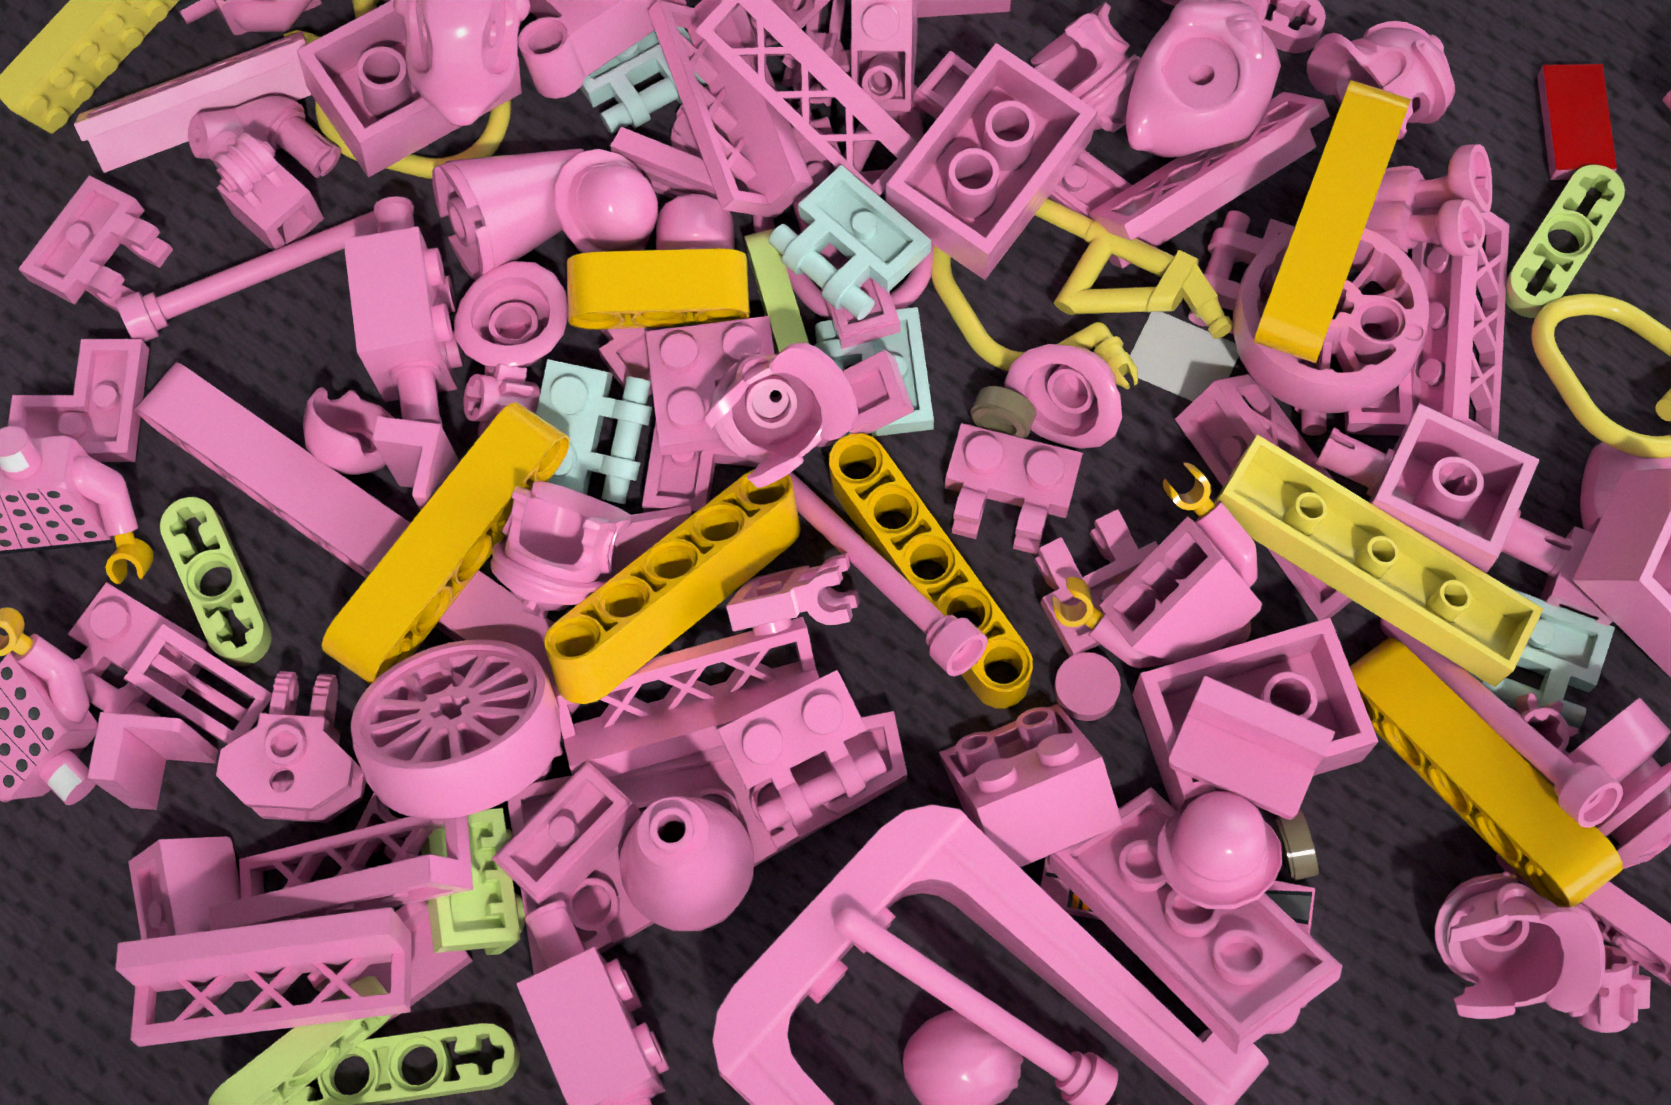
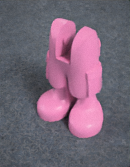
(1457, 196)

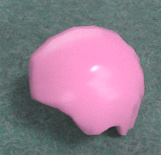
(959, 1063)

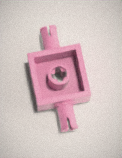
(403, 312)
(1452, 489)
(587, 1020)

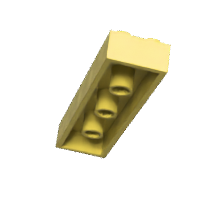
(76, 56)
(1379, 562)

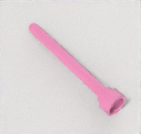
(149, 313)
(952, 641)
(1583, 790)
(1079, 1076)

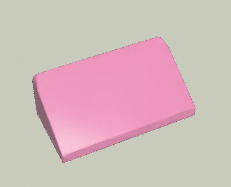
(568, 836)

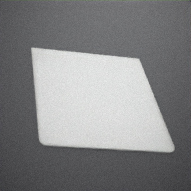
(1181, 356)

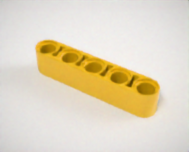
(1332, 221)
(926, 541)
(444, 544)
(670, 588)
(1482, 776)

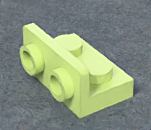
(490, 913)

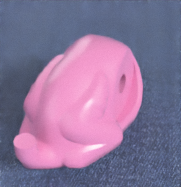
(461, 52)
(1202, 78)

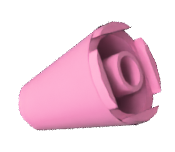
(499, 206)
(686, 863)

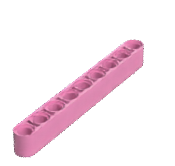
(320, 501)

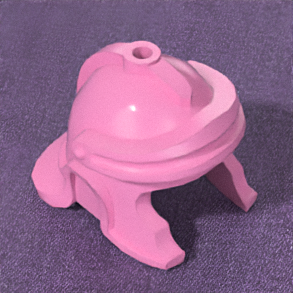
(1390, 58)
(1092, 66)
(780, 430)
(556, 547)
(1517, 948)

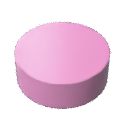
(1087, 686)

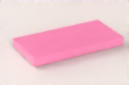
(1229, 966)

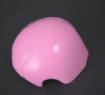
(342, 432)

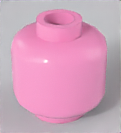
(694, 223)

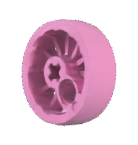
(1399, 310)
(456, 729)

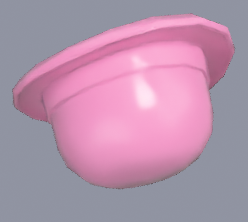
(604, 202)
(512, 315)
(1071, 394)
(1219, 851)

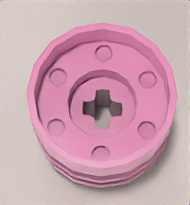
(1625, 752)

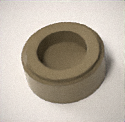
(1003, 411)
(1297, 847)

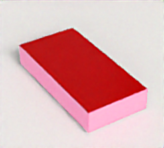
(1575, 118)

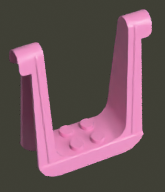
(950, 857)

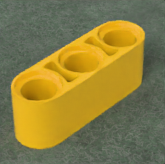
(656, 288)

